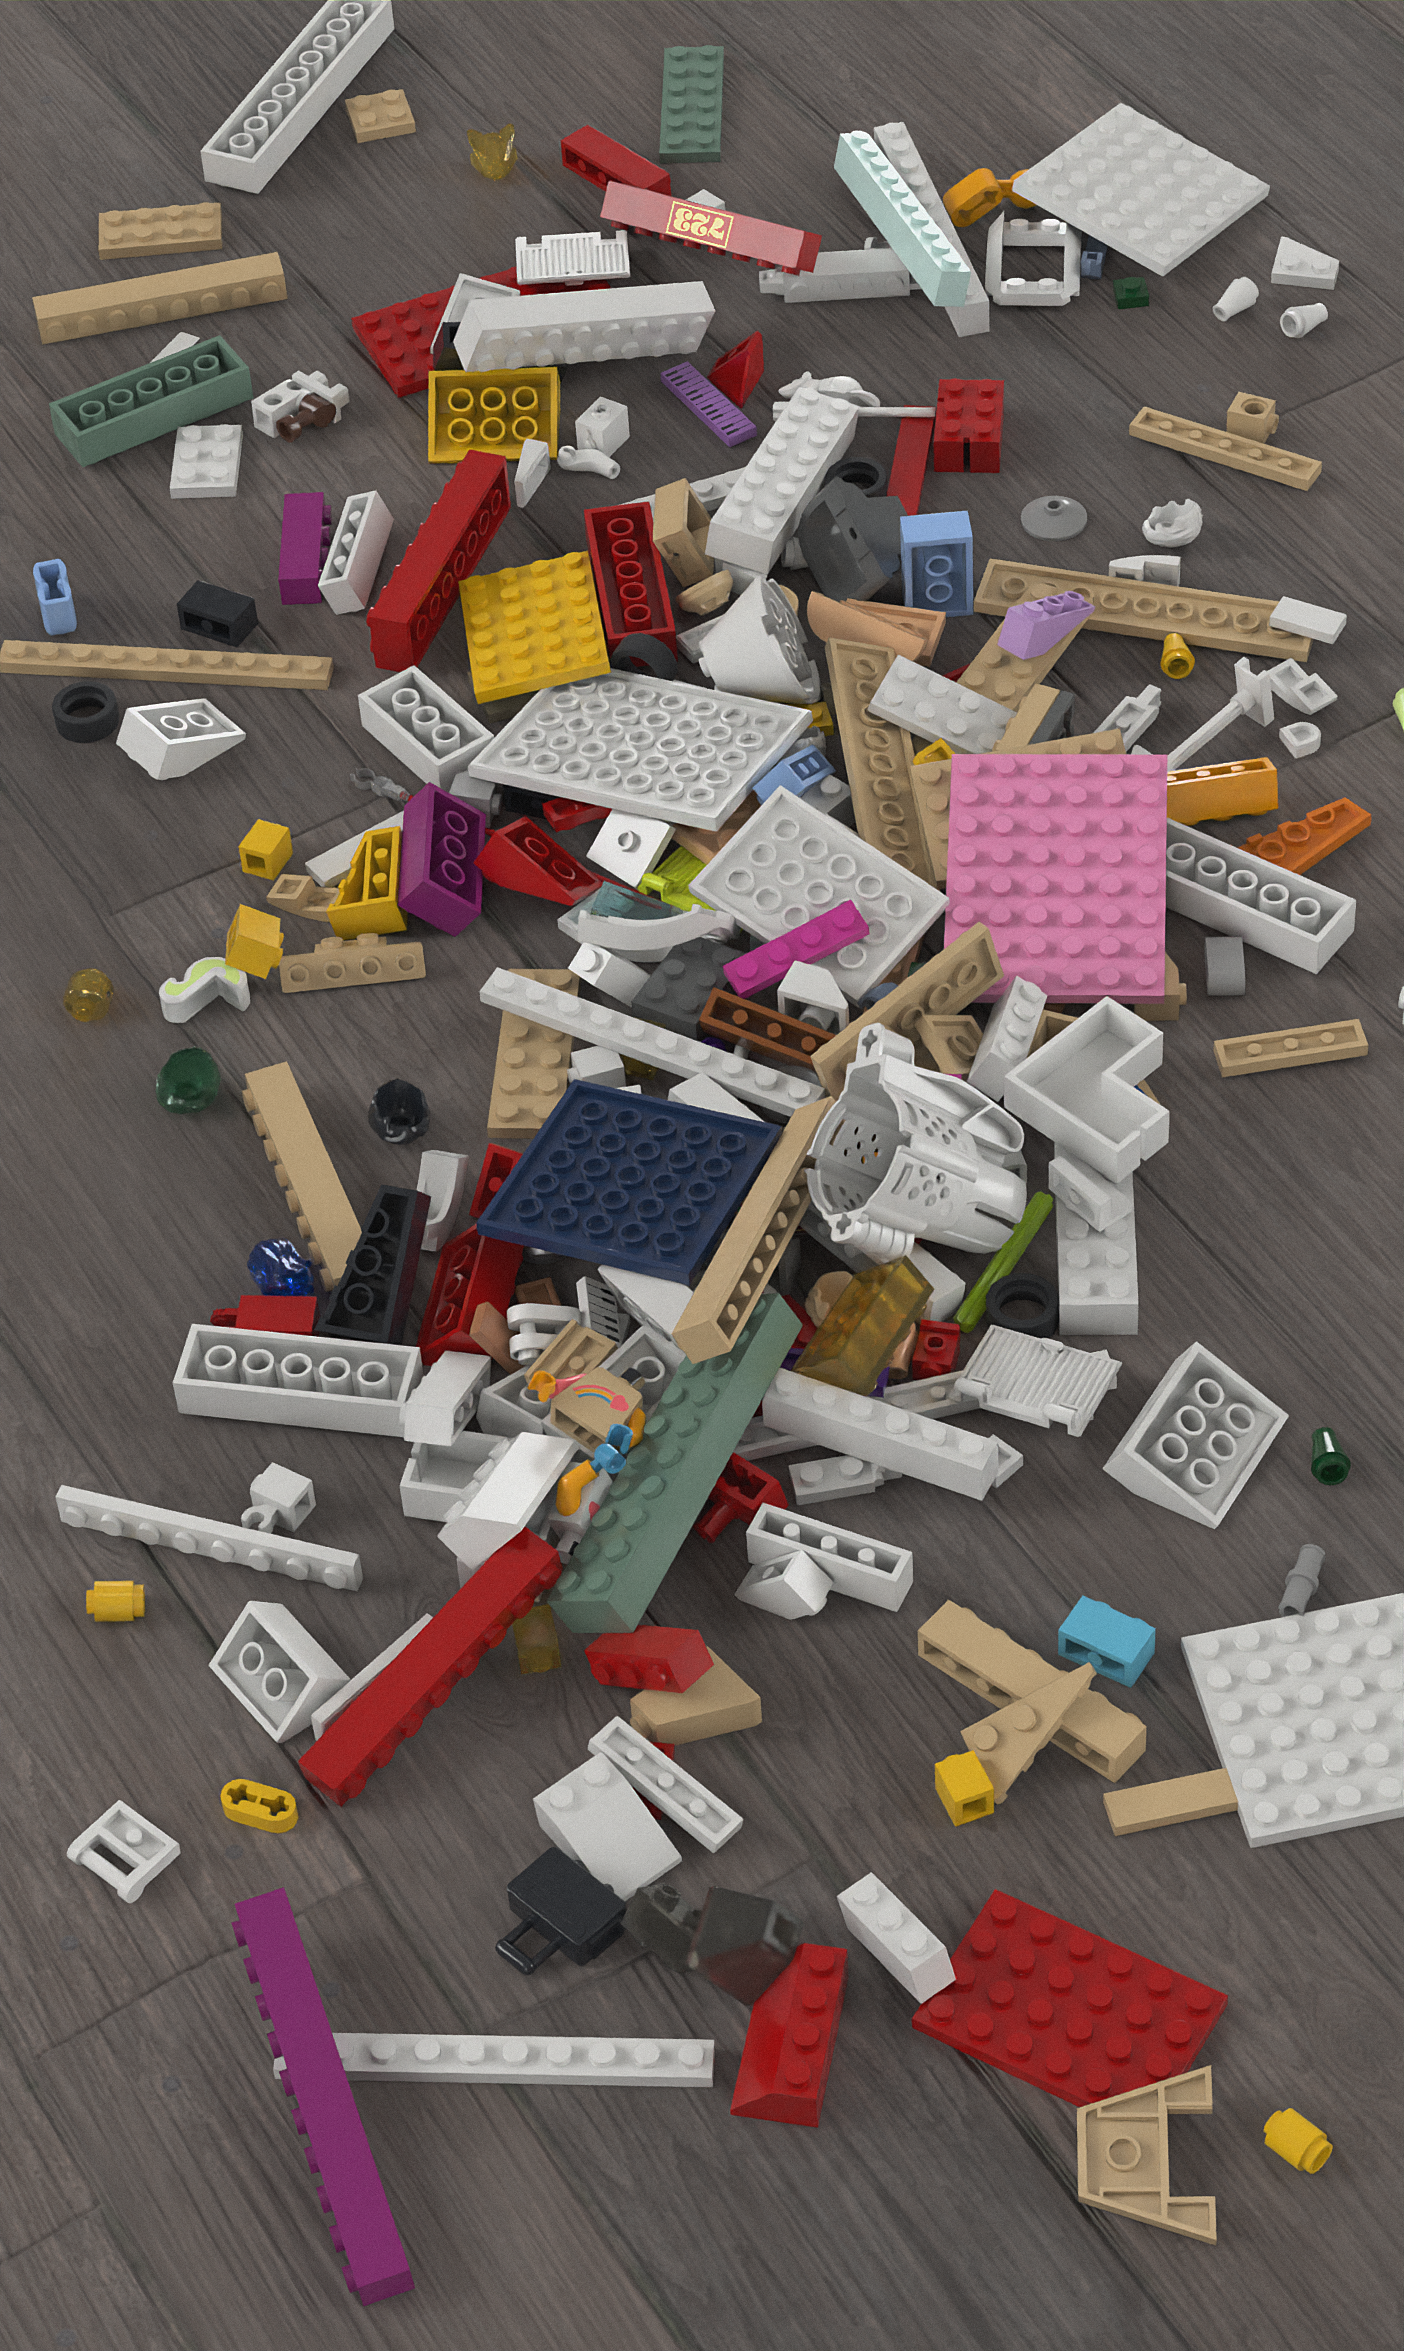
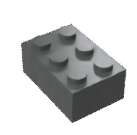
(683, 984)

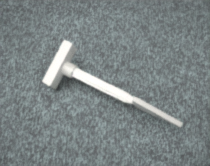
(1252, 699)

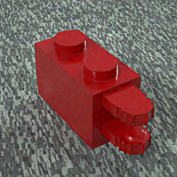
(272, 1314)

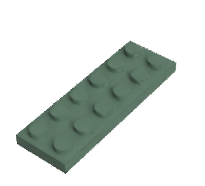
(692, 104)

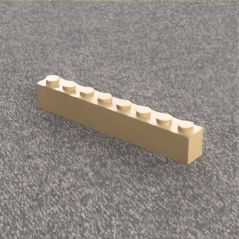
(160, 298)
(303, 1168)

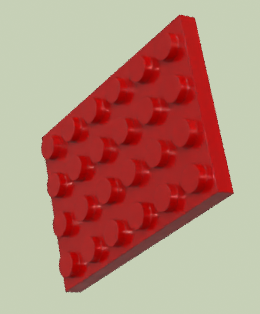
(1067, 2006)

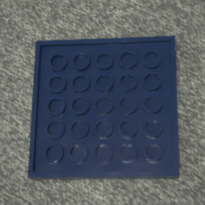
(630, 1181)

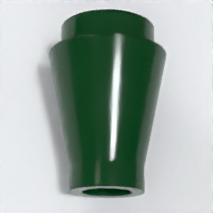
(1329, 1459)

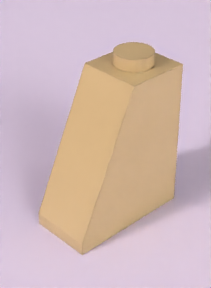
(708, 1708)

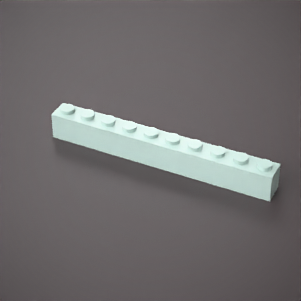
(902, 220)

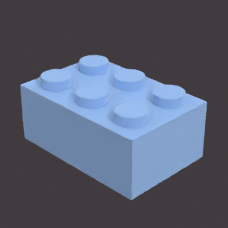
(937, 562)

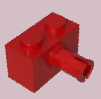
(739, 1496)

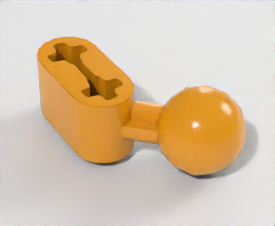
(980, 194)

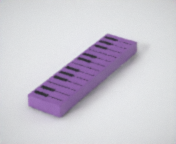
(708, 404)

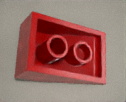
(533, 863)

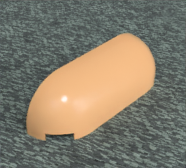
(856, 624)

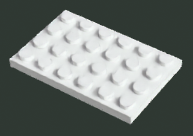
(800, 864)

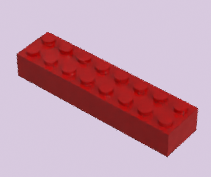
(441, 555)

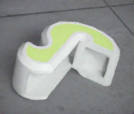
(201, 985)

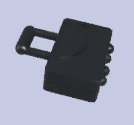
(565, 1908)

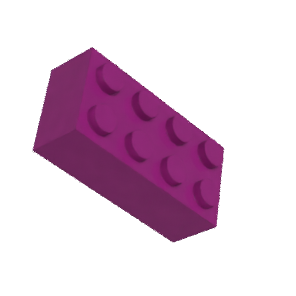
(437, 859)

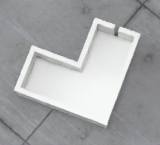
(1084, 1091)
(441, 1473)

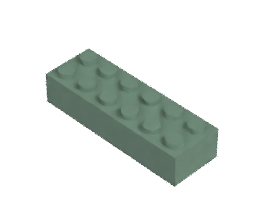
(151, 401)

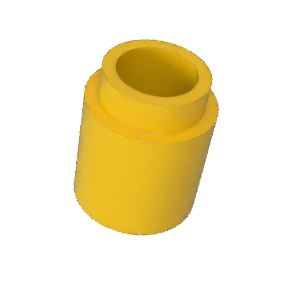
(116, 1601)
(1297, 2140)

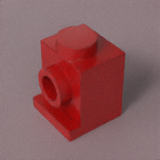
(936, 1349)

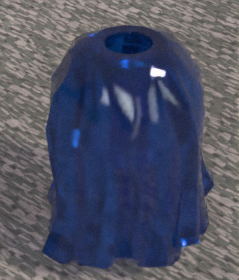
(280, 1269)

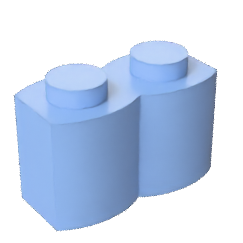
(55, 597)

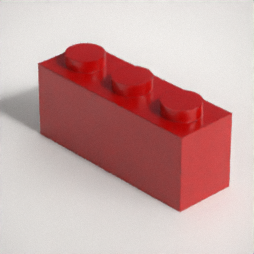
(650, 1658)

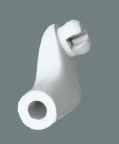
(587, 460)

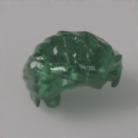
(188, 1081)

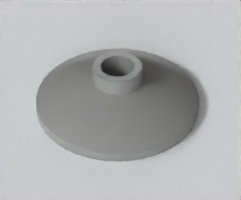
(1054, 518)

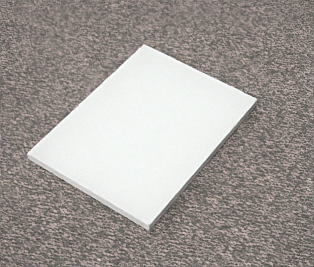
(643, 746)

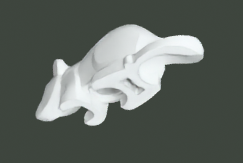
(835, 387)

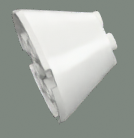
(760, 649)

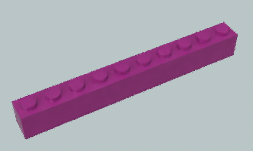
(324, 2099)

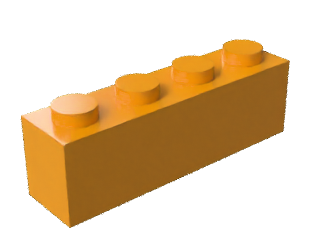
(1222, 791)

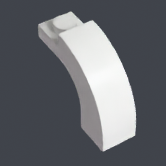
(443, 1179)

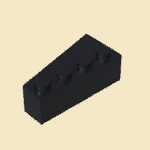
(380, 1271)

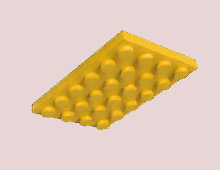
(533, 627)

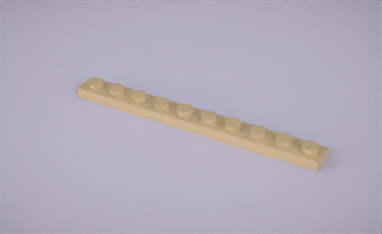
(166, 665)

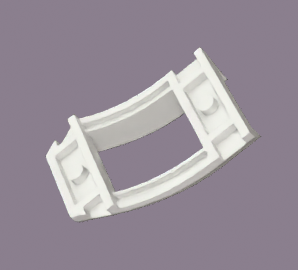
(1024, 233)
(655, 938)

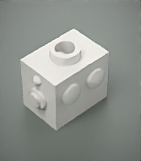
(603, 426)

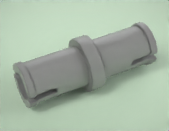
(1302, 1581)

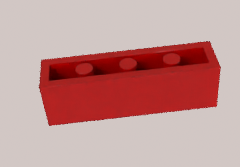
(605, 160)

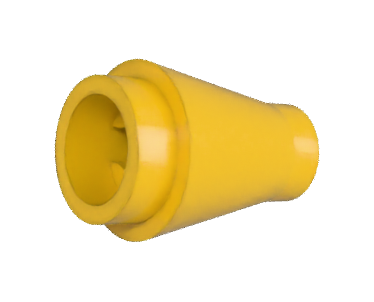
(1176, 657)

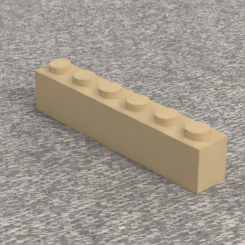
(1006, 1672)

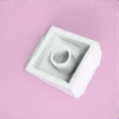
(511, 1407)

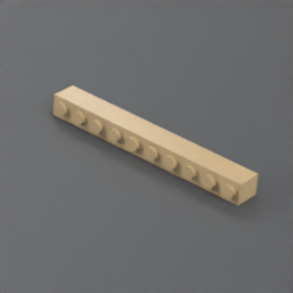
(753, 1241)

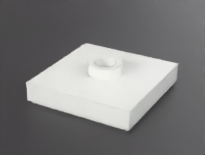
(630, 845)

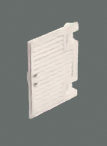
(572, 258)
(1035, 1379)

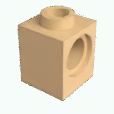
(1252, 417)

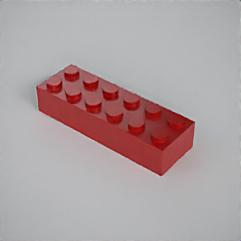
(628, 575)

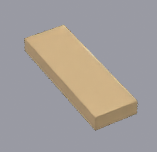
(1170, 1801)

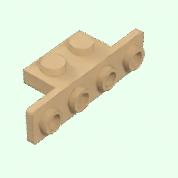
(352, 963)

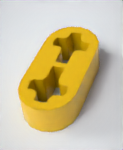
(260, 1804)

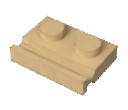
(573, 1353)

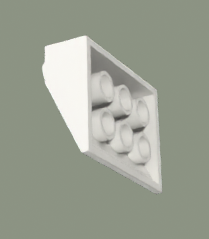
(1196, 1438)

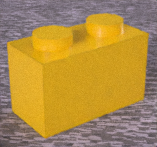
(254, 942)

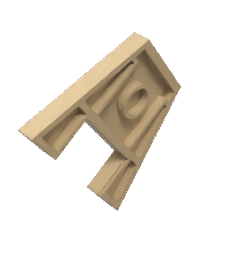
(1126, 2155)

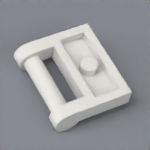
(130, 1839)

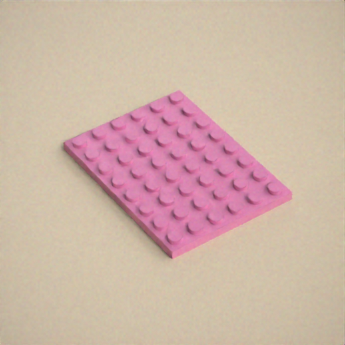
(1062, 871)

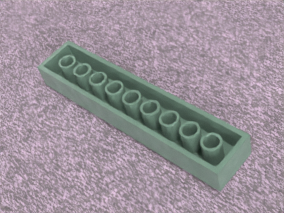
(670, 1476)

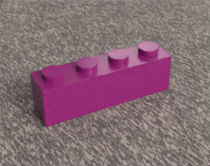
(303, 547)

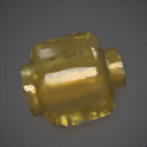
(87, 993)

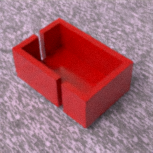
(969, 414)

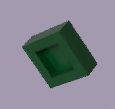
(1130, 293)

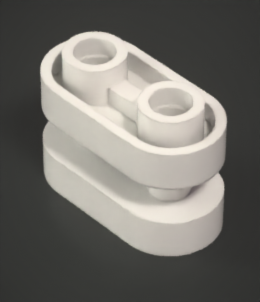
(537, 1327)

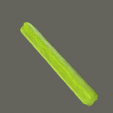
(1004, 1260)

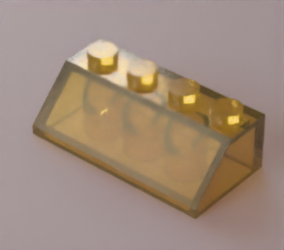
(866, 1326)

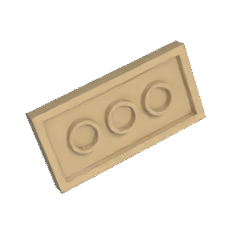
(160, 230)

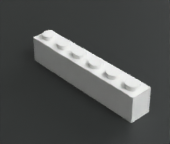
(880, 1433)

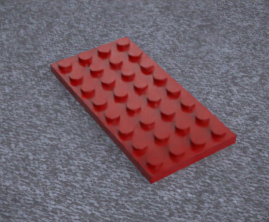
(403, 333)

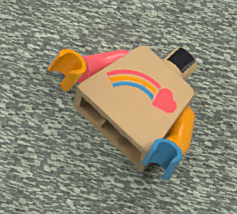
(595, 1406)

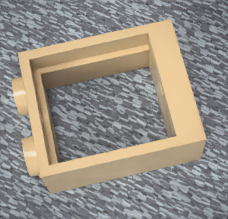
(682, 528)

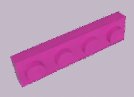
(803, 944)

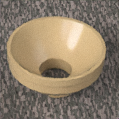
(707, 594)

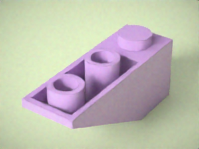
(1040, 624)

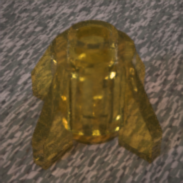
(493, 152)

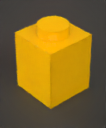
(265, 849)
(964, 1788)

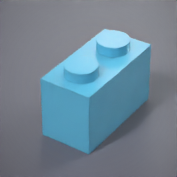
(1106, 1639)

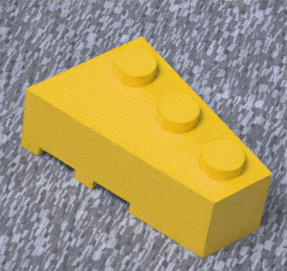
(371, 890)

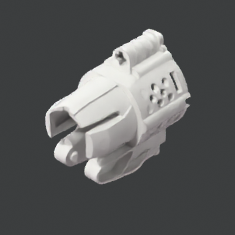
(923, 1130)

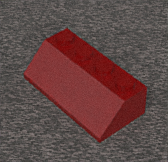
(468, 1273)
(793, 2039)

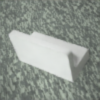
(1087, 1193)

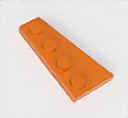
(1306, 842)

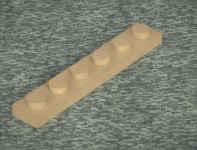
(1225, 448)

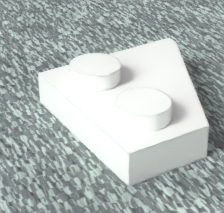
(1303, 266)

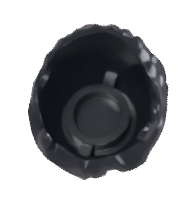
(399, 1112)

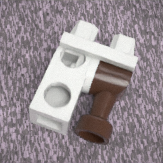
(298, 404)

